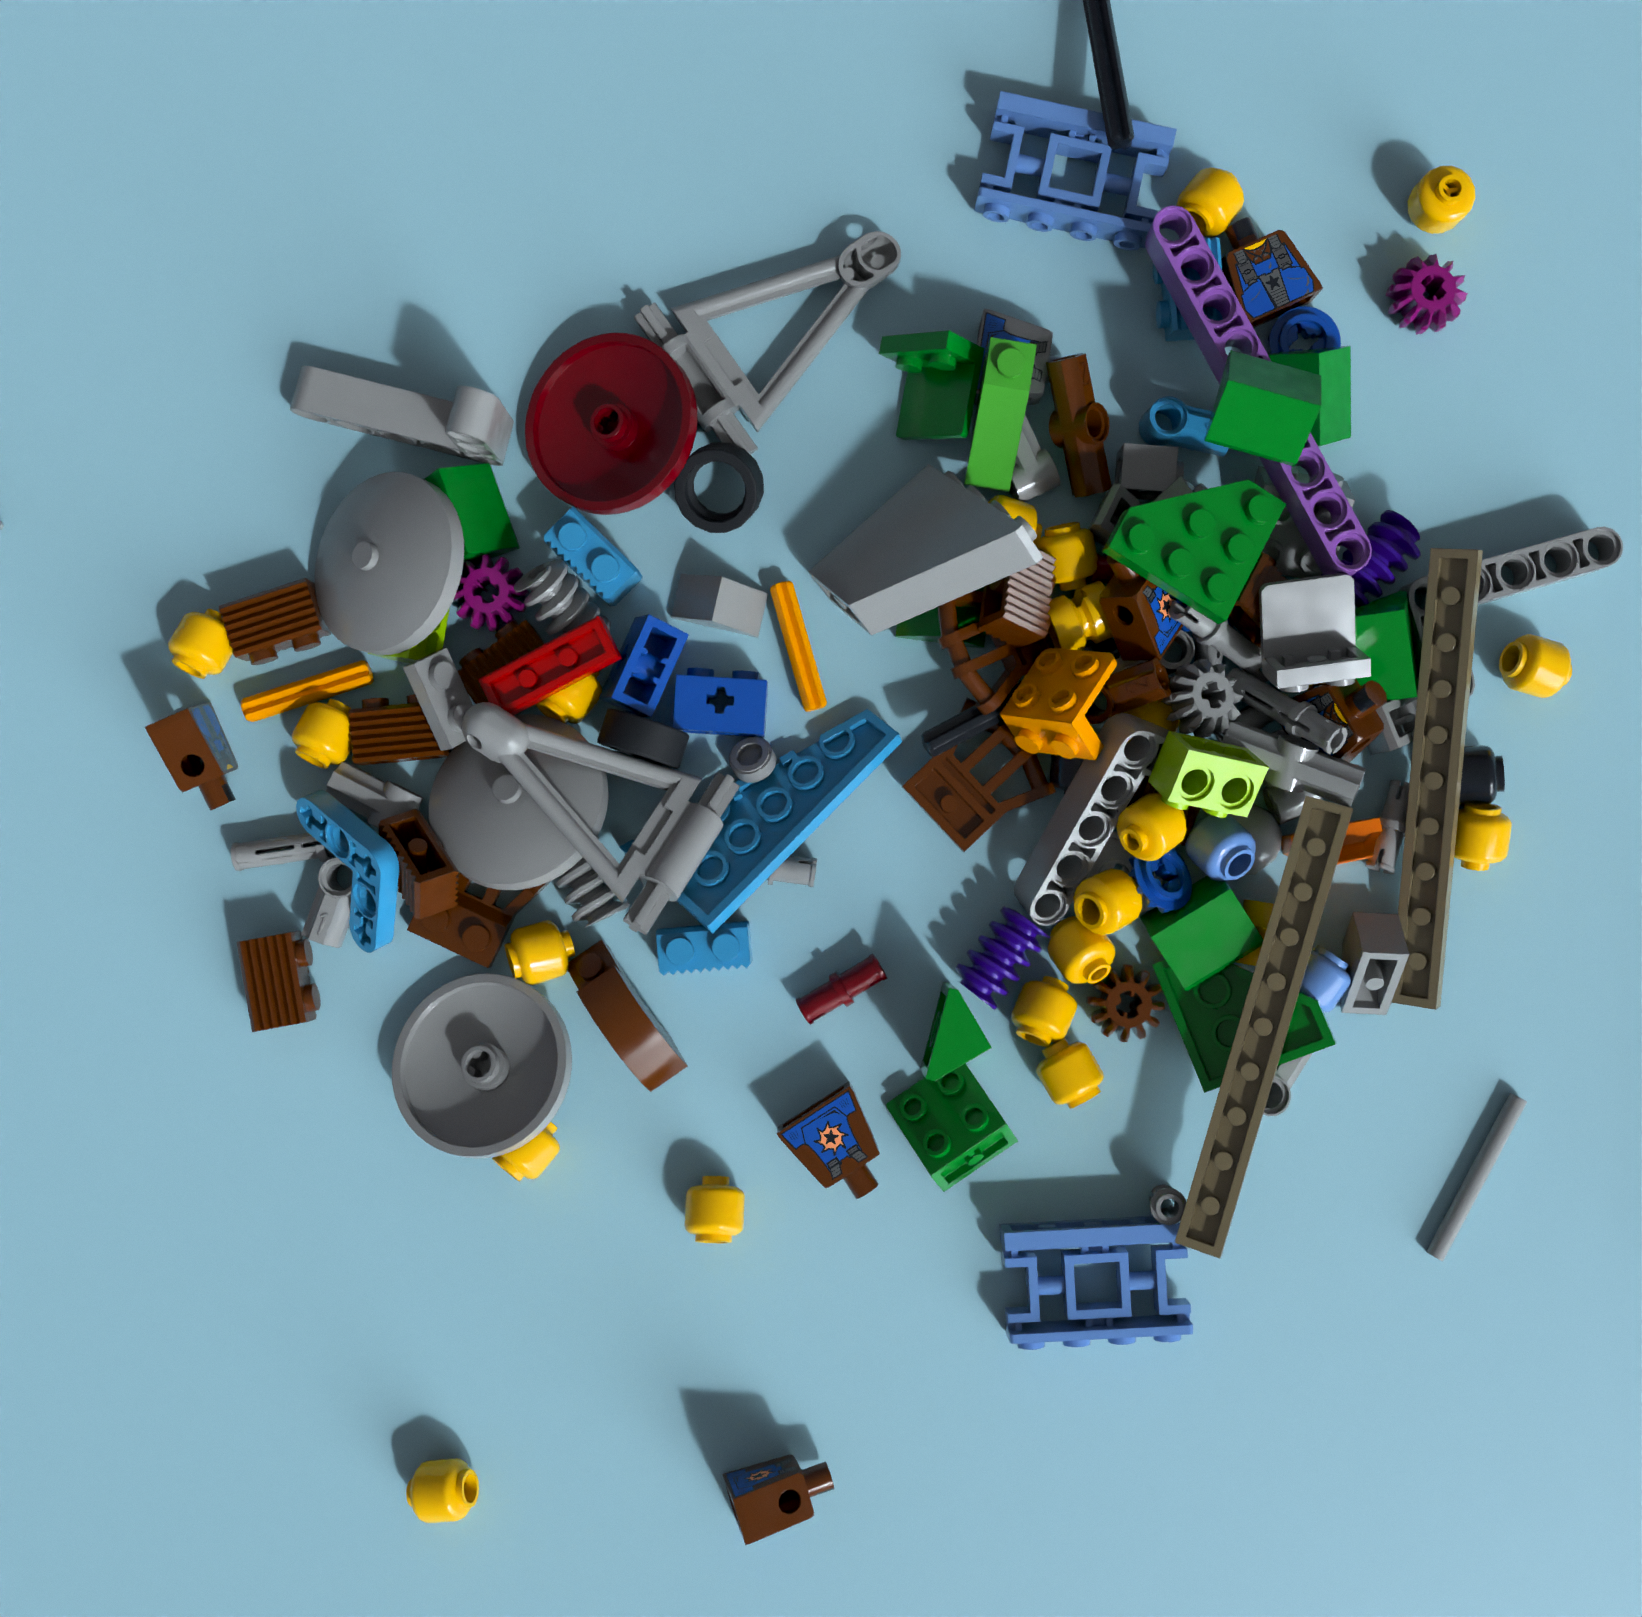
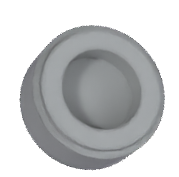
(752, 759)

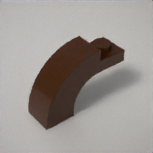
(624, 1017)

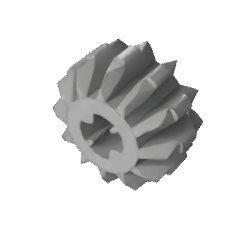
(1202, 699)

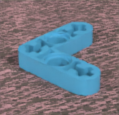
(370, 858)

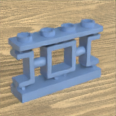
(1081, 136)
(1098, 1319)

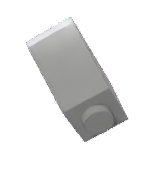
(1376, 959)

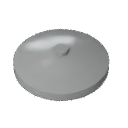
(389, 563)
(496, 827)
(481, 1066)

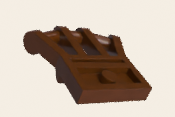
(1015, 660)
(959, 801)
(475, 924)

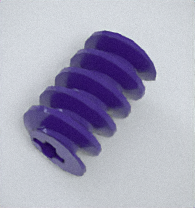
(1389, 542)
(1000, 956)

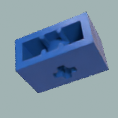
(645, 666)
(697, 716)

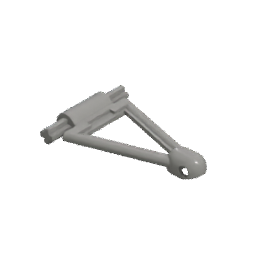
(712, 371)
(667, 845)

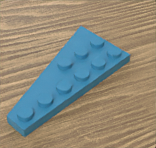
(780, 812)

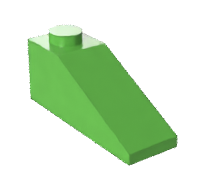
(1000, 413)

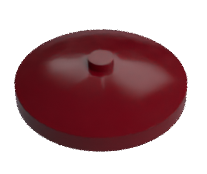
(611, 423)

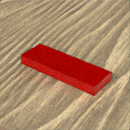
(551, 667)

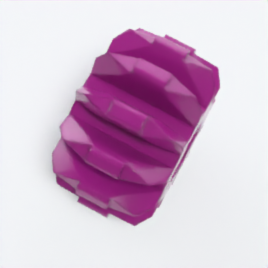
(1438, 282)
(477, 580)

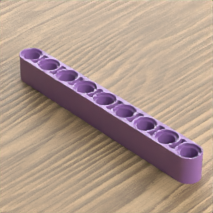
(1237, 332)

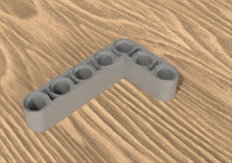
(469, 427)
(1528, 571)
(1045, 882)

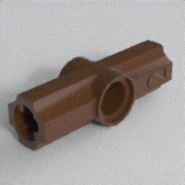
(1079, 425)
(1131, 690)

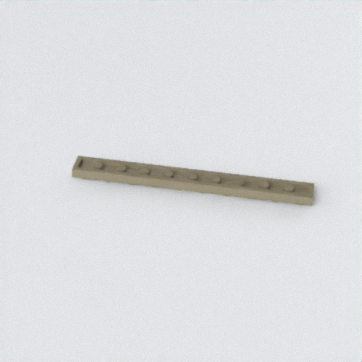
(1437, 770)
(1263, 1026)

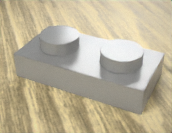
(440, 696)

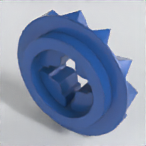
(1307, 321)
(1169, 867)

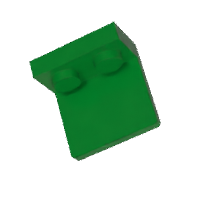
(938, 383)
(951, 1125)

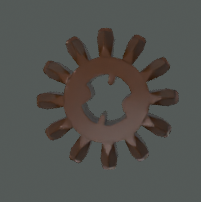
(1140, 1007)

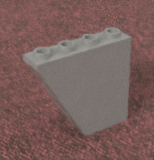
(924, 551)

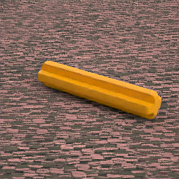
(798, 646)
(307, 691)

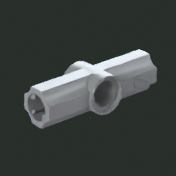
(1299, 764)

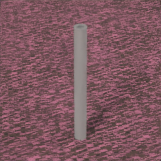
(1476, 1177)

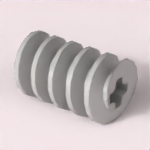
(558, 597)
(590, 893)

